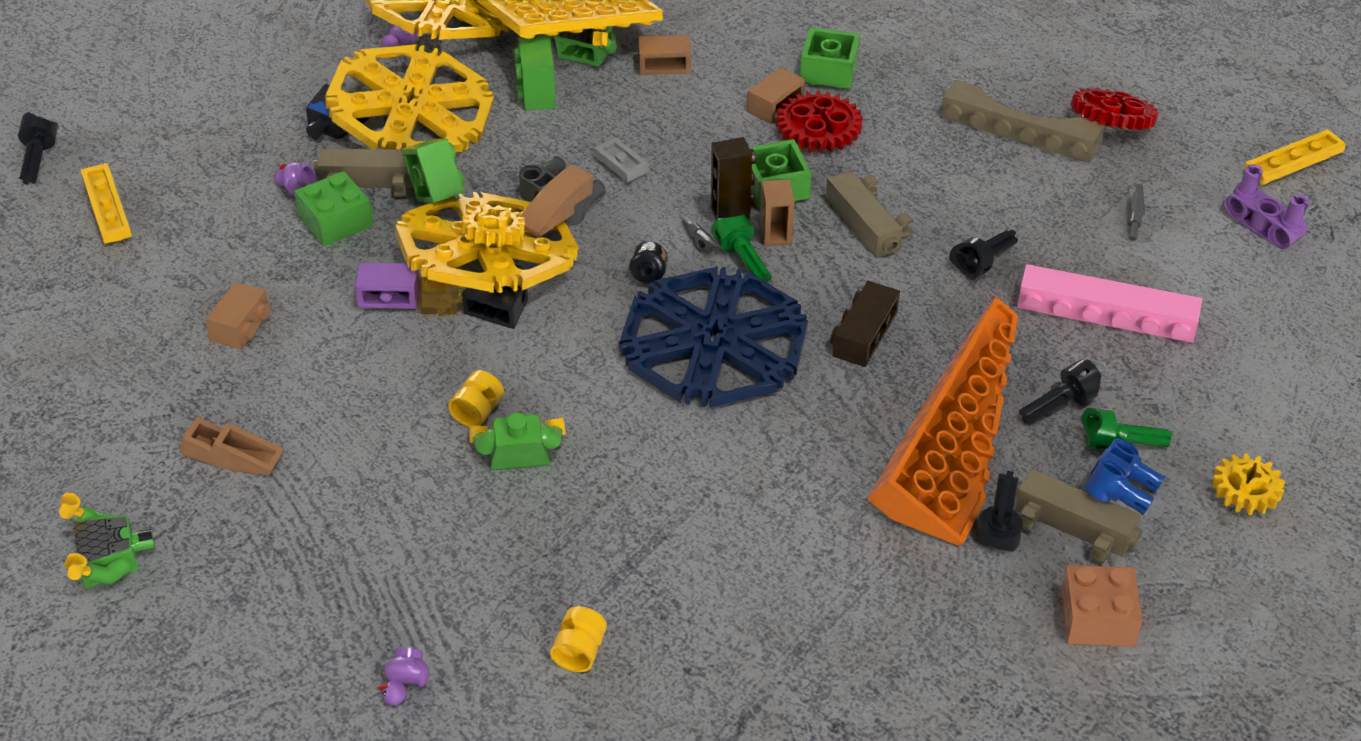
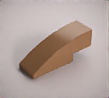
(557, 200)
(229, 448)

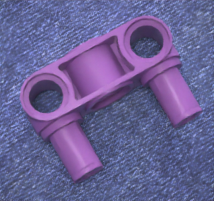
(1265, 214)

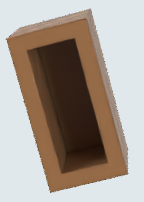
(664, 54)
(771, 92)
(776, 212)
(238, 315)

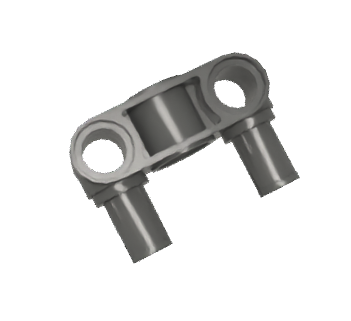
(535, 178)

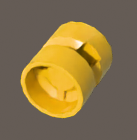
(476, 398)
(578, 639)

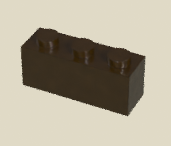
(731, 178)
(865, 323)

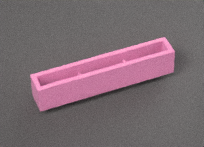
(1110, 303)

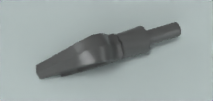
(1137, 211)
(703, 240)

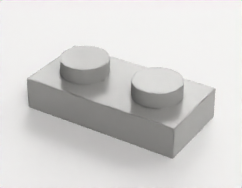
(621, 159)

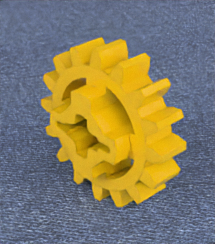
(493, 225)
(1248, 484)

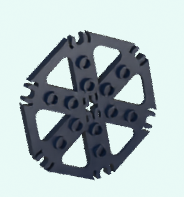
(696, 326)

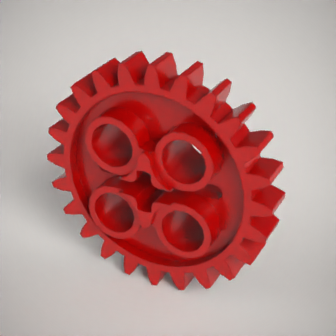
(1114, 109)
(819, 121)

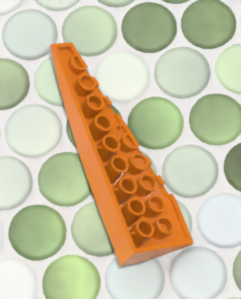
(944, 457)

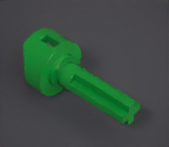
(735, 235)
(1103, 428)

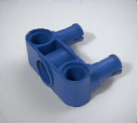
(1112, 474)

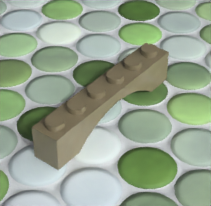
(1065, 136)

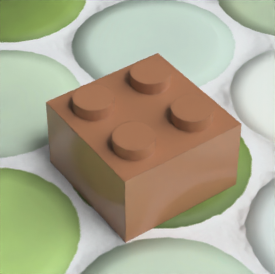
(1101, 605)

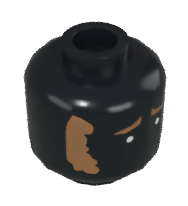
(648, 262)

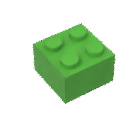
(830, 57)
(535, 73)
(781, 162)
(433, 170)
(334, 208)

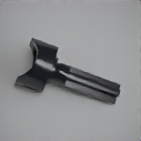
(37, 136)
(975, 255)
(1074, 386)
(1000, 524)

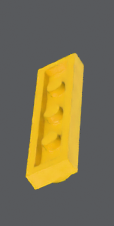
(1297, 155)
(106, 203)

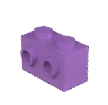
(387, 286)

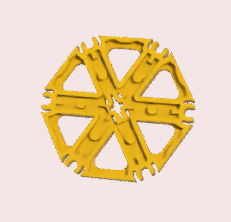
(437, 15)
(392, 93)
(497, 262)

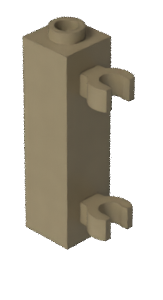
(366, 167)
(865, 215)
(1078, 514)

